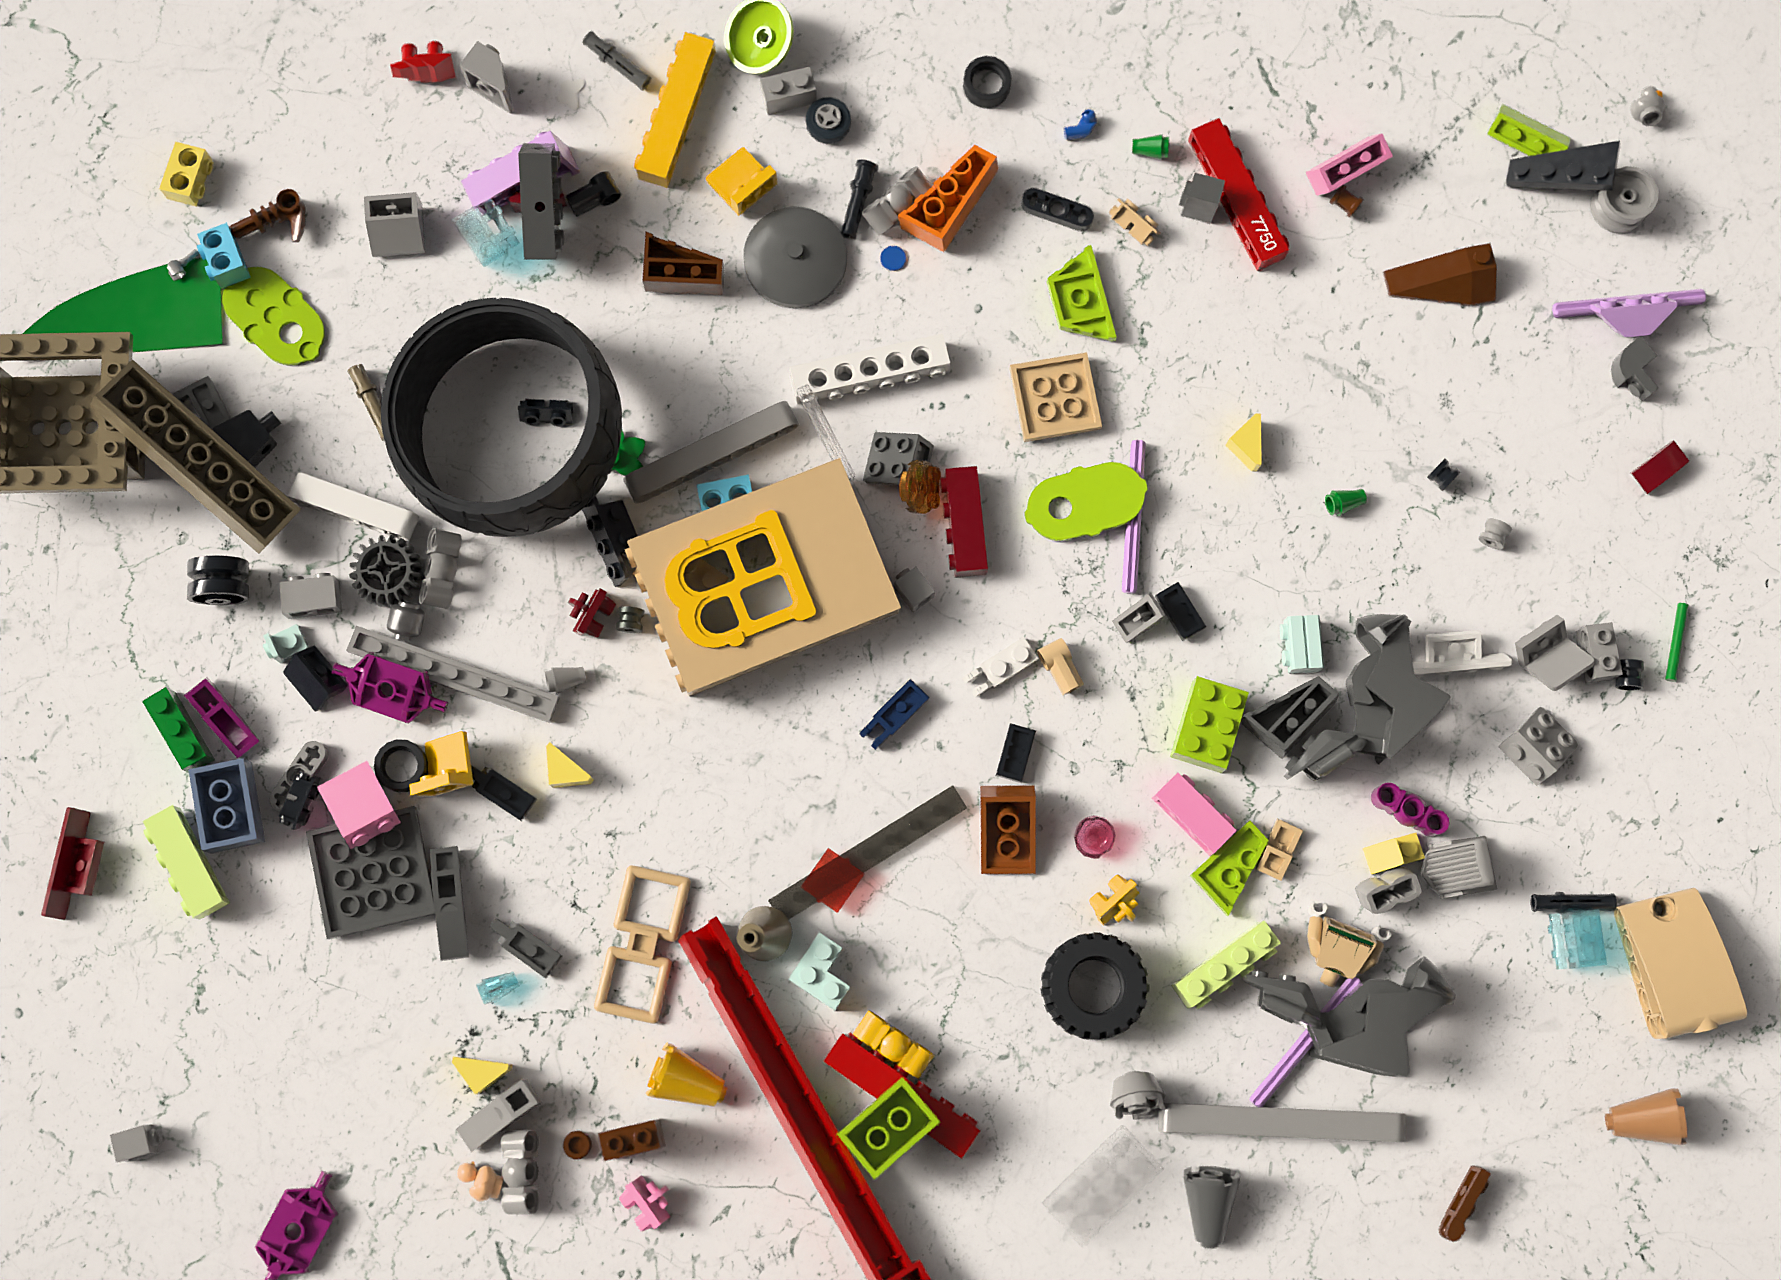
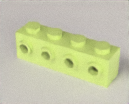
(185, 862)
(1226, 964)

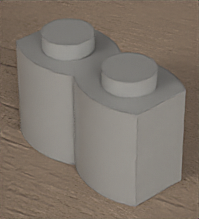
(1392, 887)

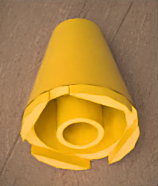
(684, 1079)

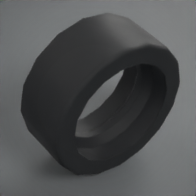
(992, 64)
(391, 747)

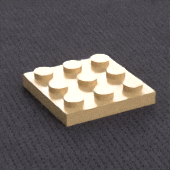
(1055, 397)

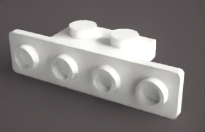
(1457, 652)

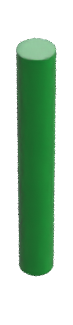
(1676, 642)

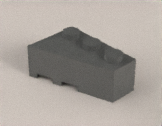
(1291, 716)

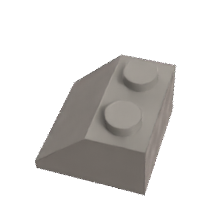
(486, 75)

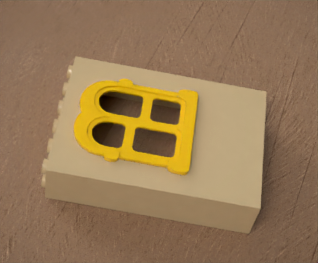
(818, 550)

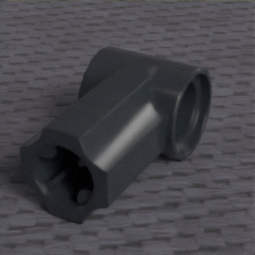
(600, 191)

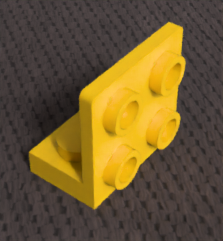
(742, 180)
(447, 766)

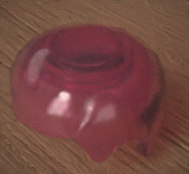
(1094, 836)

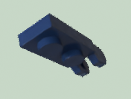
(896, 712)

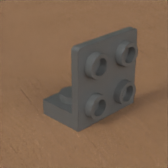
(891, 455)

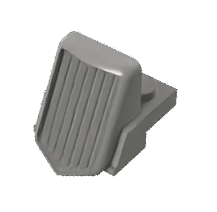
(1459, 867)

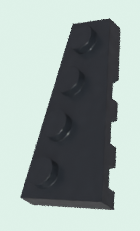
(1574, 168)

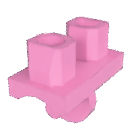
(649, 1200)

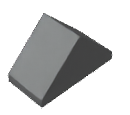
(1139, 618)

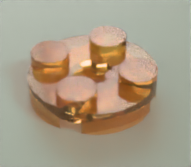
(928, 496)

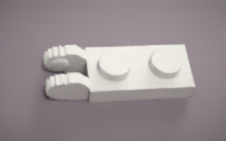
(1003, 666)

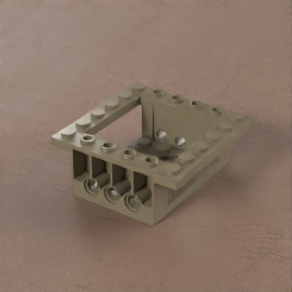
(52, 459)

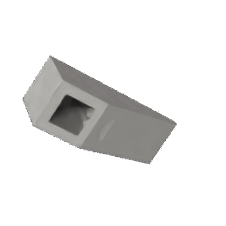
(498, 1114)

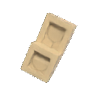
(1279, 849)

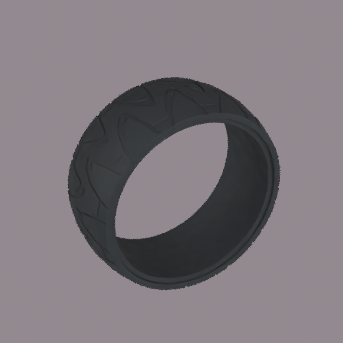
(435, 351)

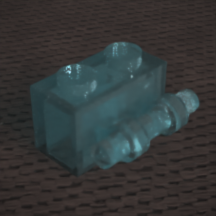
(479, 236)
(1582, 939)

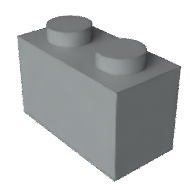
(788, 90)
(310, 596)

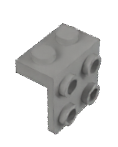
(1551, 655)
(1539, 746)

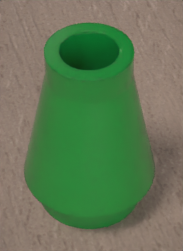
(1151, 146)
(1342, 501)

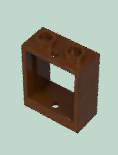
(620, 1141)

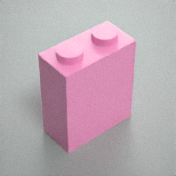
(358, 805)

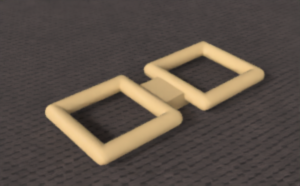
(642, 944)

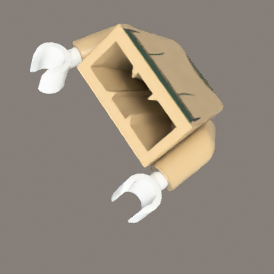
(1341, 947)

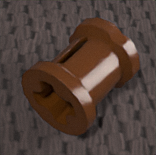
(1346, 201)

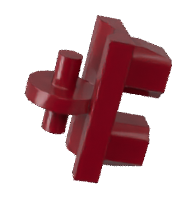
(597, 602)

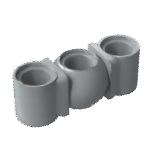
(885, 211)
(440, 568)
(520, 1172)

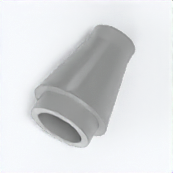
(563, 678)

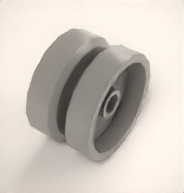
(1629, 202)

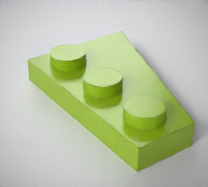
(1229, 867)

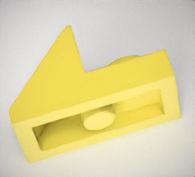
(1393, 853)

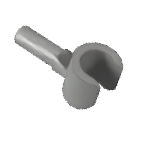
(176, 267)

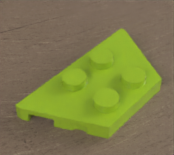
(1080, 298)

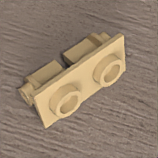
(1142, 228)

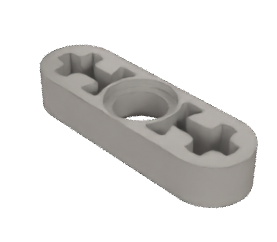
(295, 765)

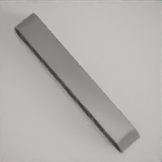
(710, 452)

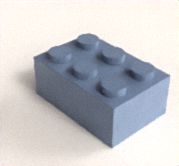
(226, 805)

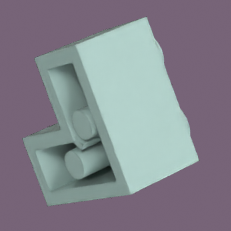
(813, 972)

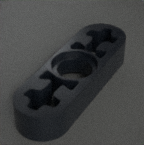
(1052, 199)

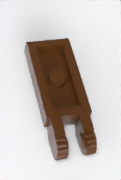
(1463, 1203)

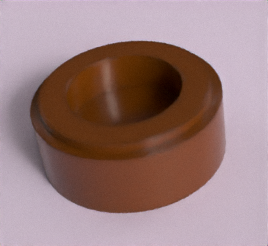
(577, 1145)

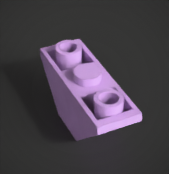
(1635, 315)

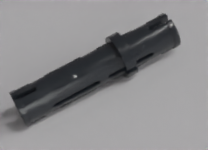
(1573, 902)

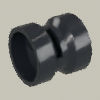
(1631, 675)

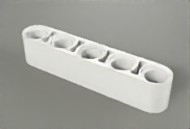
(353, 506)

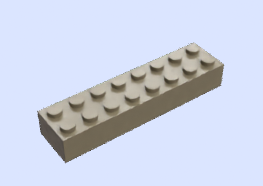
(194, 456)

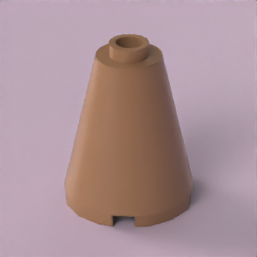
(1650, 1118)

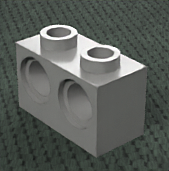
(1601, 644)

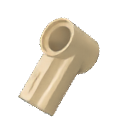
(1057, 660)

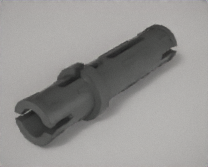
(595, 44)

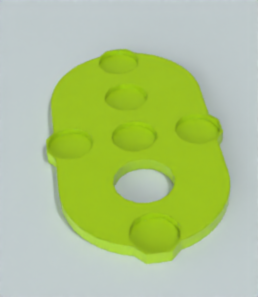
(267, 304)
(1099, 497)

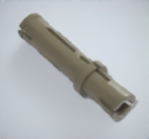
(367, 392)

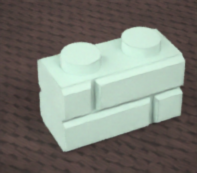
(1302, 644)

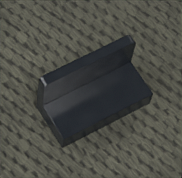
(313, 677)

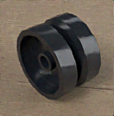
(217, 580)

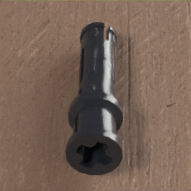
(860, 188)

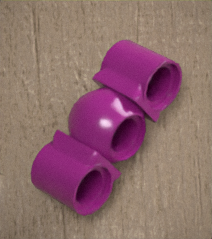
(1420, 820)

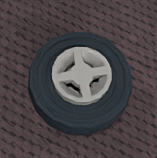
(829, 110)

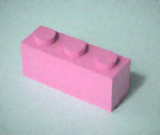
(1349, 164)
(1195, 813)

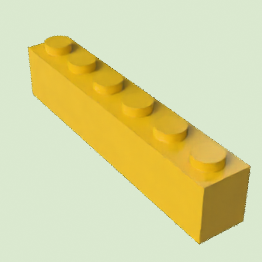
(675, 109)

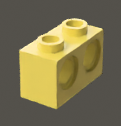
(179, 173)

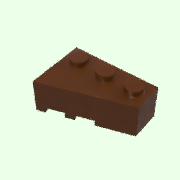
(680, 269)

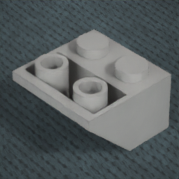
(394, 224)

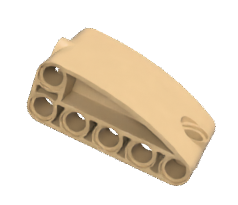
(1679, 965)

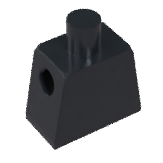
(249, 435)

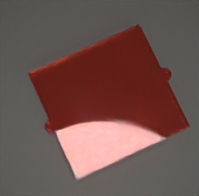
(832, 880)

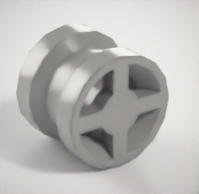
(1495, 533)

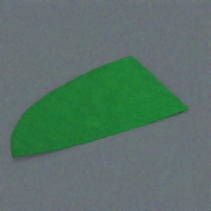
(149, 306)

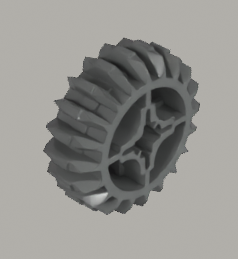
(390, 591)

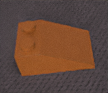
(1008, 829)

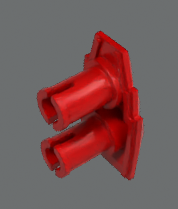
(428, 67)

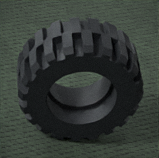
(1132, 986)

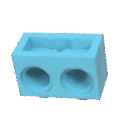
(226, 254)
(723, 489)

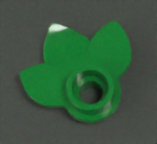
(628, 455)

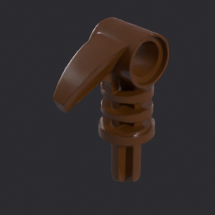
(274, 212)

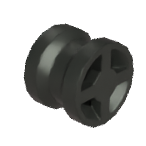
(630, 619)

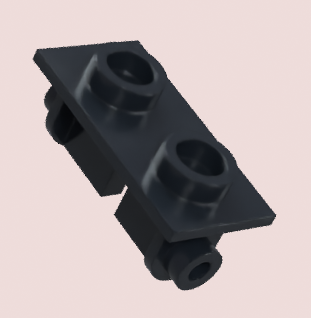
(534, 412)
(297, 811)

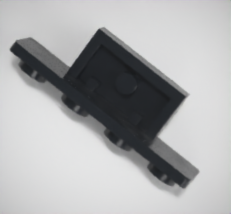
(611, 531)

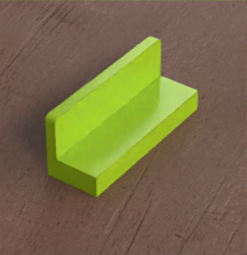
(1526, 133)

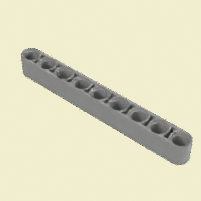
(1282, 1122)

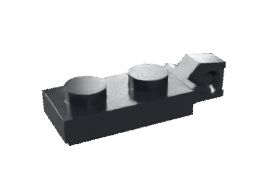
(502, 792)

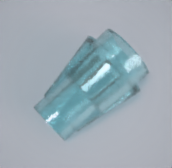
(496, 987)

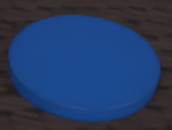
(893, 258)

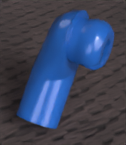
(1084, 126)

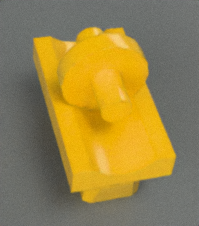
(1118, 905)

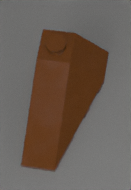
(1455, 277)

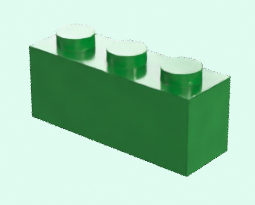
(178, 729)

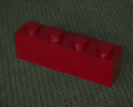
(965, 522)

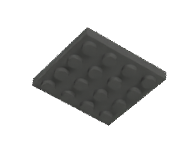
(373, 882)

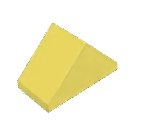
(1247, 443)
(563, 771)
(480, 1073)

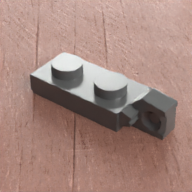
(527, 947)

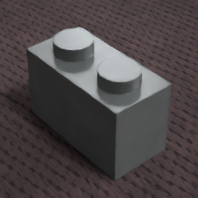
(1201, 197)

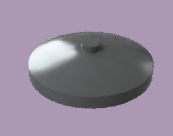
(795, 257)

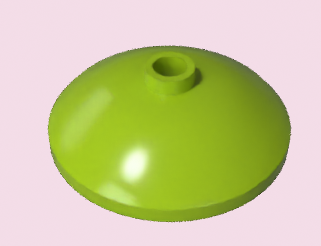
(748, 31)

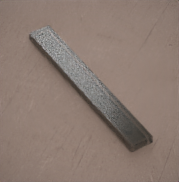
(881, 845)

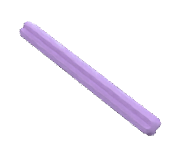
(1583, 307)
(1133, 528)
(1297, 1051)

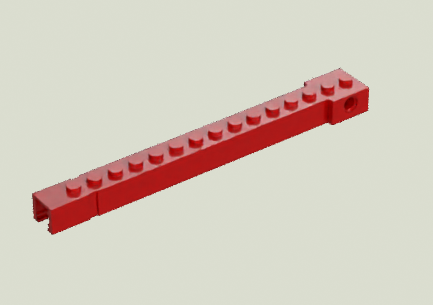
(798, 1106)

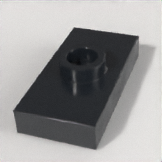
(1180, 611)
(1015, 753)

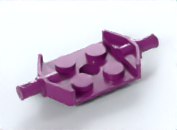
(410, 688)
(312, 1213)

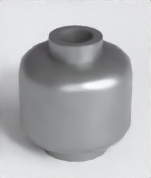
(405, 620)

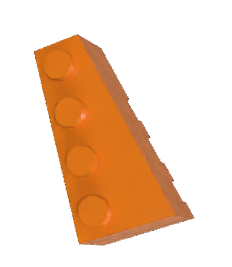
(947, 204)

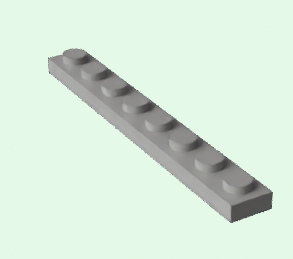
(457, 675)

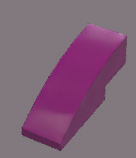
(221, 717)

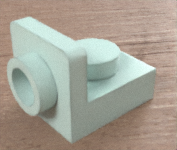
(285, 643)

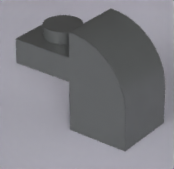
(1629, 368)

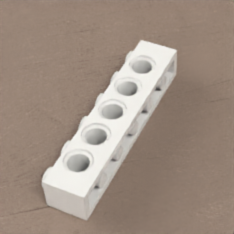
(829, 369)

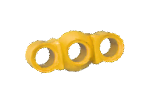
(893, 1044)

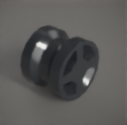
(1443, 474)

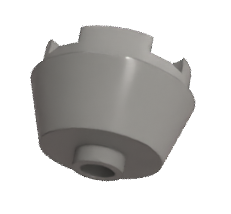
(1136, 1095)

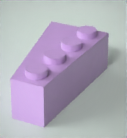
(502, 175)

